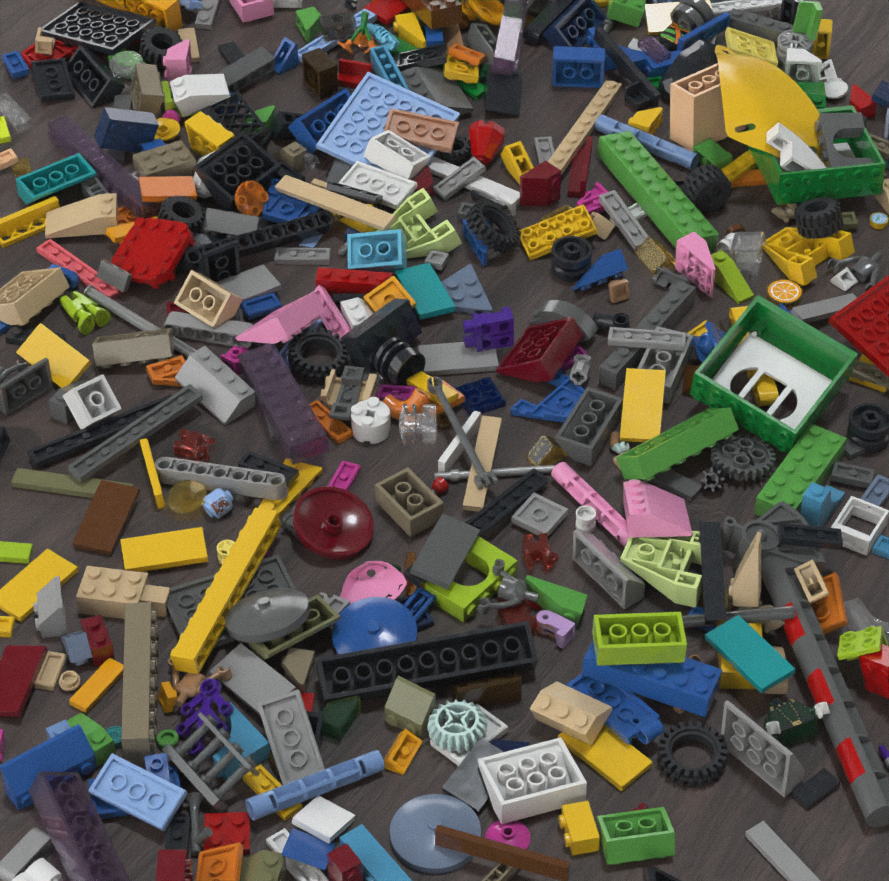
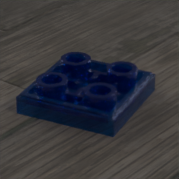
(481, 396)

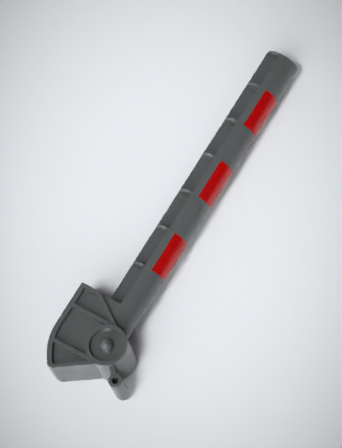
(813, 652)

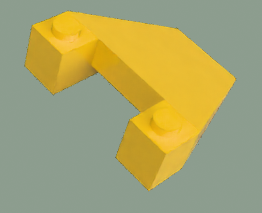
(800, 255)

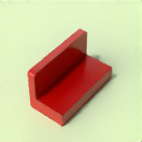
(352, 72)

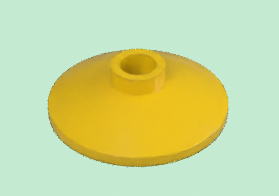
(167, 129)

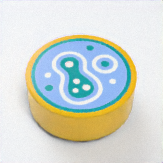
(878, 220)

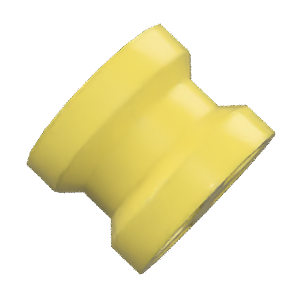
(223, 549)

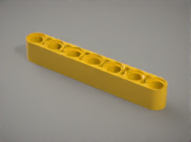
(765, 388)

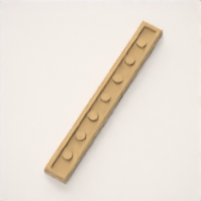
(335, 203)

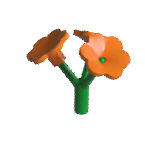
(361, 39)

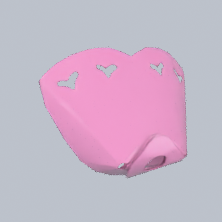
(383, 583)

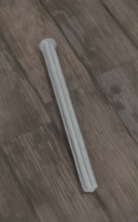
(132, 317)

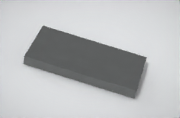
(445, 551)

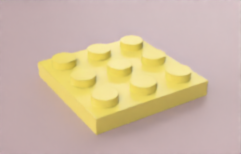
(750, 45)

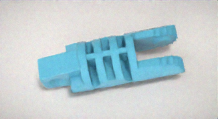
(383, 36)

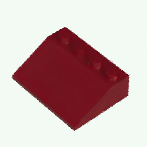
(541, 350)

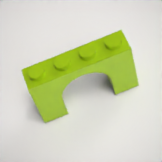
(464, 600)

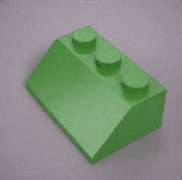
(636, 835)

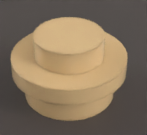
(69, 680)

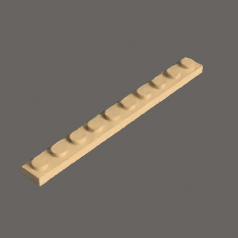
(585, 125)

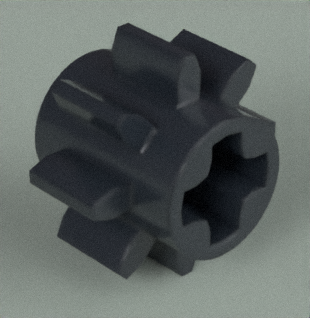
(707, 479)

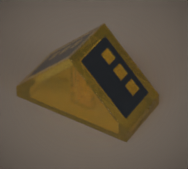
(545, 452)

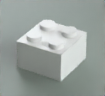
(92, 402)

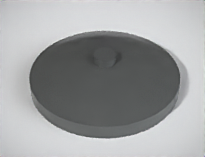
(267, 615)

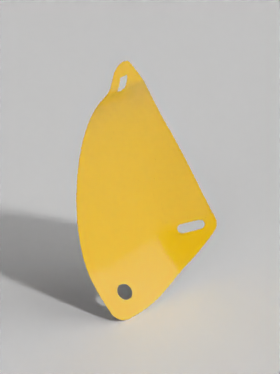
(763, 96)

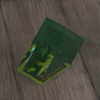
(340, 716)

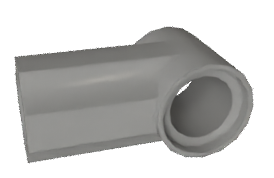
(581, 369)

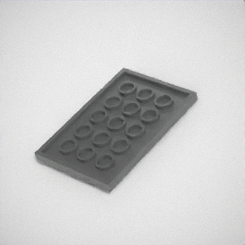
(185, 597)

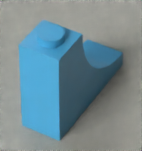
(820, 504)
(247, 737)

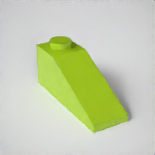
(730, 278)

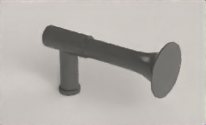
(197, 838)

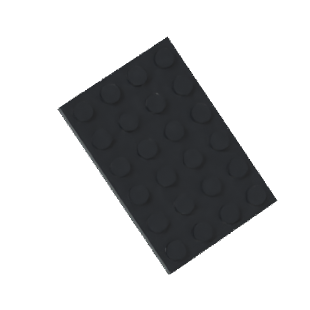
(98, 27)

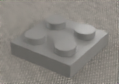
(539, 515)

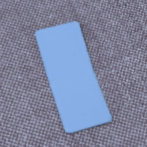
(310, 242)

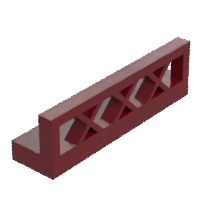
(580, 171)

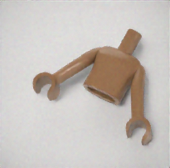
(190, 684)

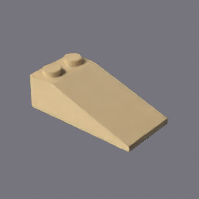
(83, 217)

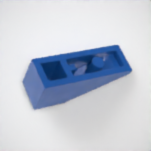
(479, 249)

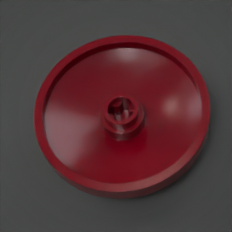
(333, 522)

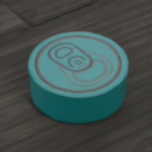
(115, 733)

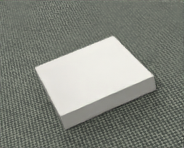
(323, 819)

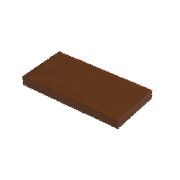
(106, 517)

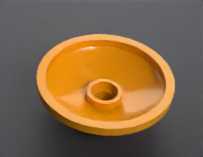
(487, 10)

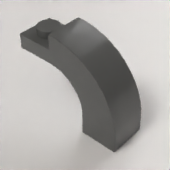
(558, 309)

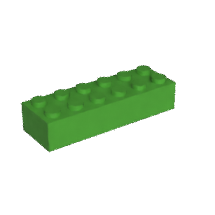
(677, 444)
(807, 462)

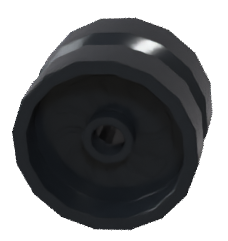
(571, 258)
(869, 427)

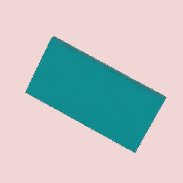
(426, 290)
(750, 654)

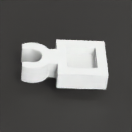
(511, 203)

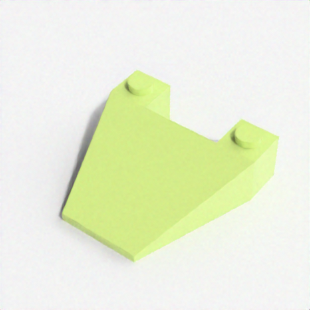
(419, 236)
(666, 564)

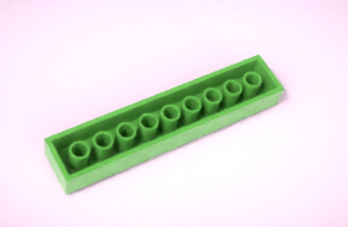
(653, 189)

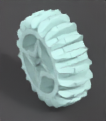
(457, 719)

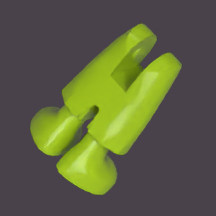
(85, 312)

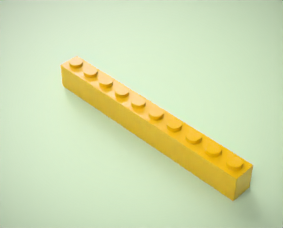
(225, 591)

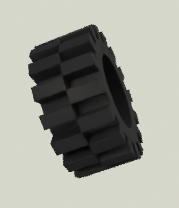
(460, 153)

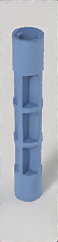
(650, 142)
(314, 785)

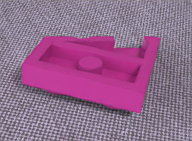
(591, 198)

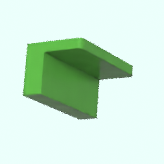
(808, 18)

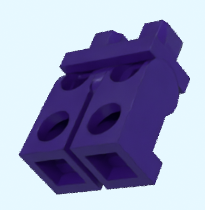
(489, 330)

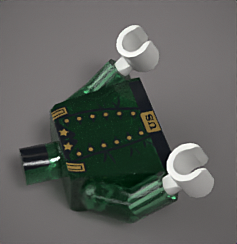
(792, 720)

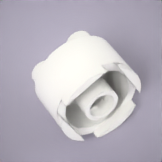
(370, 421)

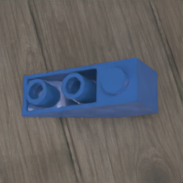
(605, 266)

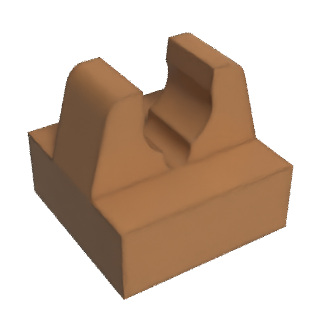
(619, 290)

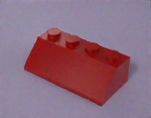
(349, 281)

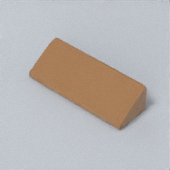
(452, 35)

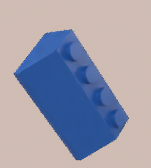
(62, 753)

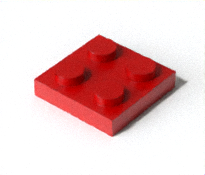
(228, 829)

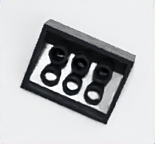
(232, 165)

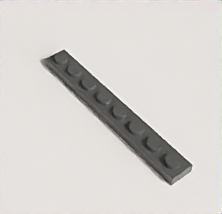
(134, 432)

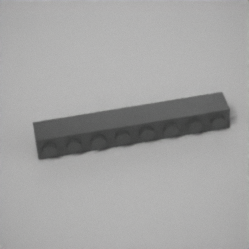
(664, 315)

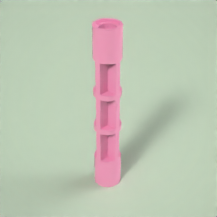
(587, 496)

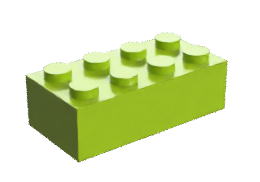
(639, 638)

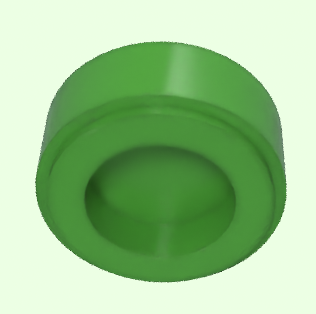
(167, 736)

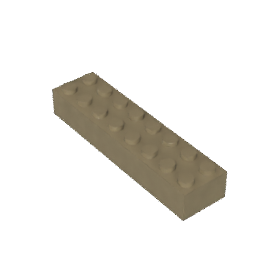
(139, 683)

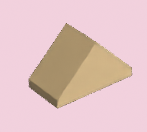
(812, 581)

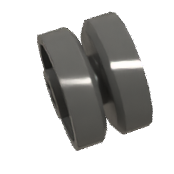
(691, 13)

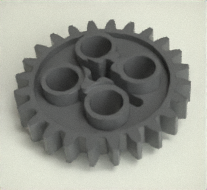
(743, 457)

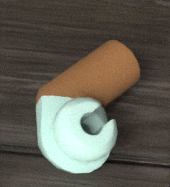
(615, 443)

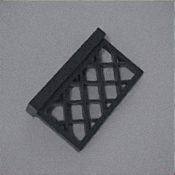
(249, 113)

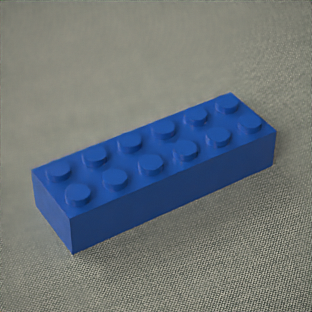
(682, 685)

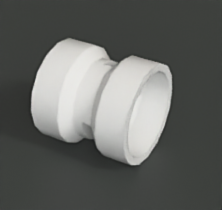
(725, 244)
(585, 519)

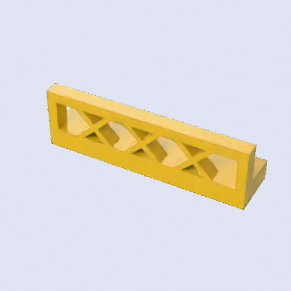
(25, 220)

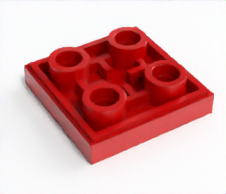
(387, 9)

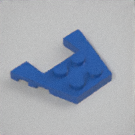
(283, 208)
(556, 405)

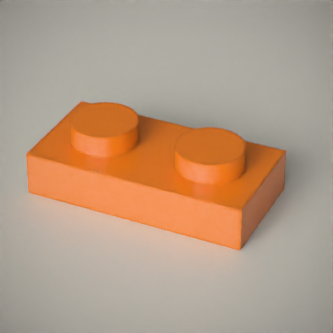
(463, 53)

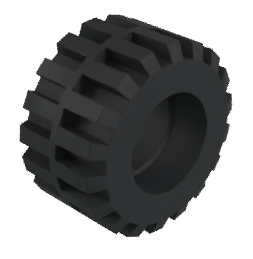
(155, 45)
(707, 188)
(183, 210)
(818, 218)

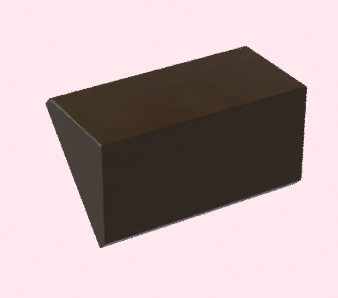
(489, 690)

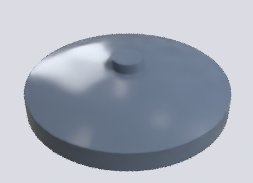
(414, 832)

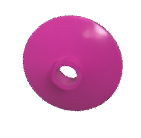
(518, 832)

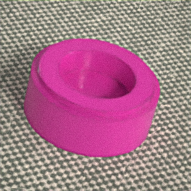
(171, 114)

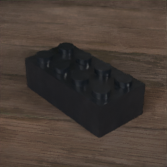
(390, 321)

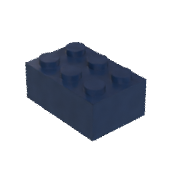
(125, 129)

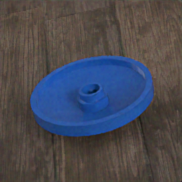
(373, 624)

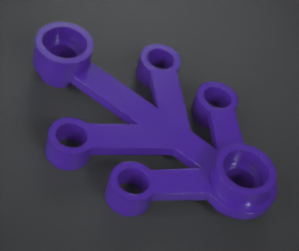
(210, 691)

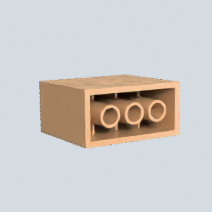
(697, 109)

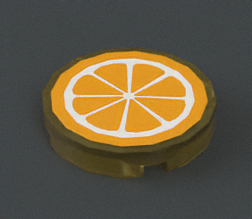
(784, 292)

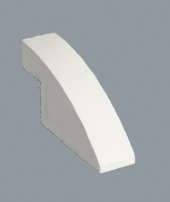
(794, 153)

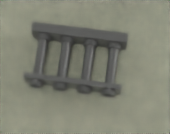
(191, 768)

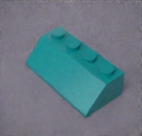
(53, 178)

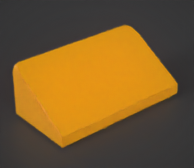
(402, 752)

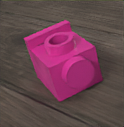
(232, 358)

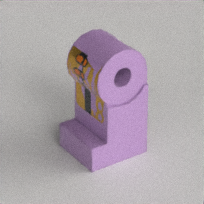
(556, 627)

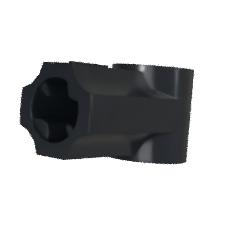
(605, 321)

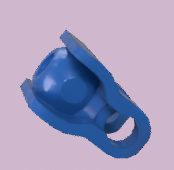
(708, 341)

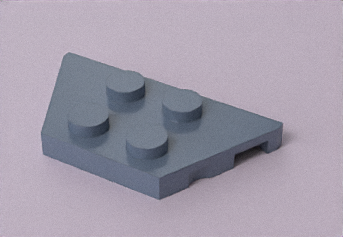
(467, 292)

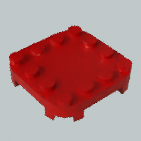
(153, 250)

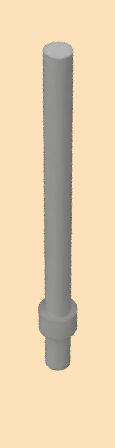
(455, 475)

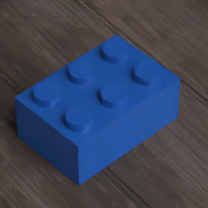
(578, 67)

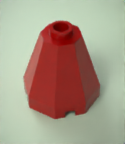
(486, 140)

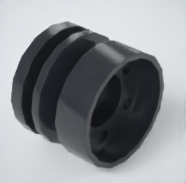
(398, 361)

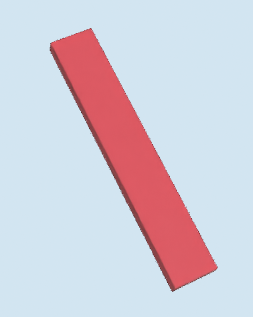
(87, 275)

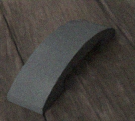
(348, 393)

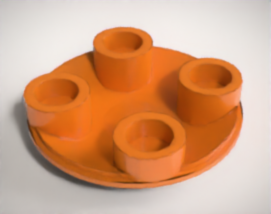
(250, 198)

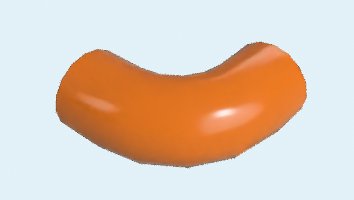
(417, 397)

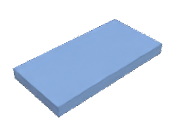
(137, 792)

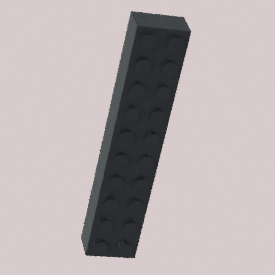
(428, 662)

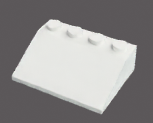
(532, 780)

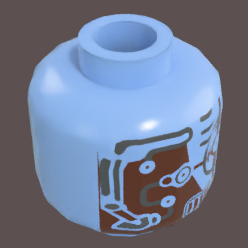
(218, 503)

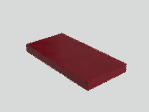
(17, 676)

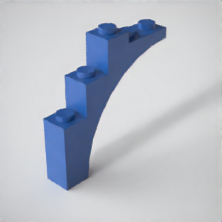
(639, 58)

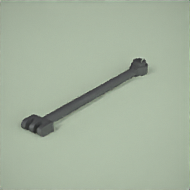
(482, 476)

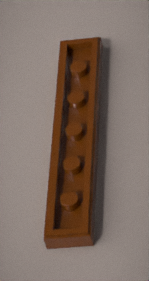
(502, 853)

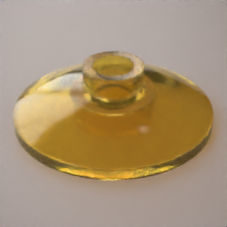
(186, 496)

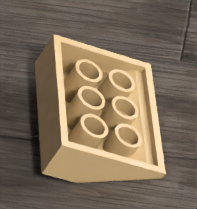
(29, 294)

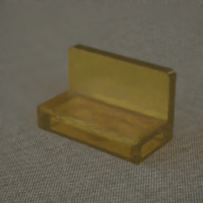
(654, 254)

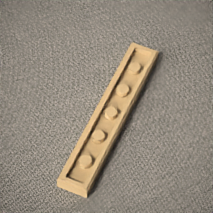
(485, 450)

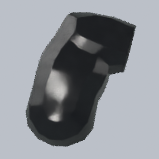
(691, 60)

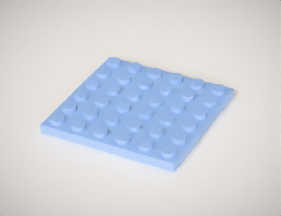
(367, 114)

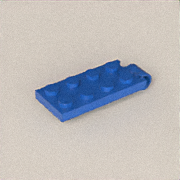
(629, 713)

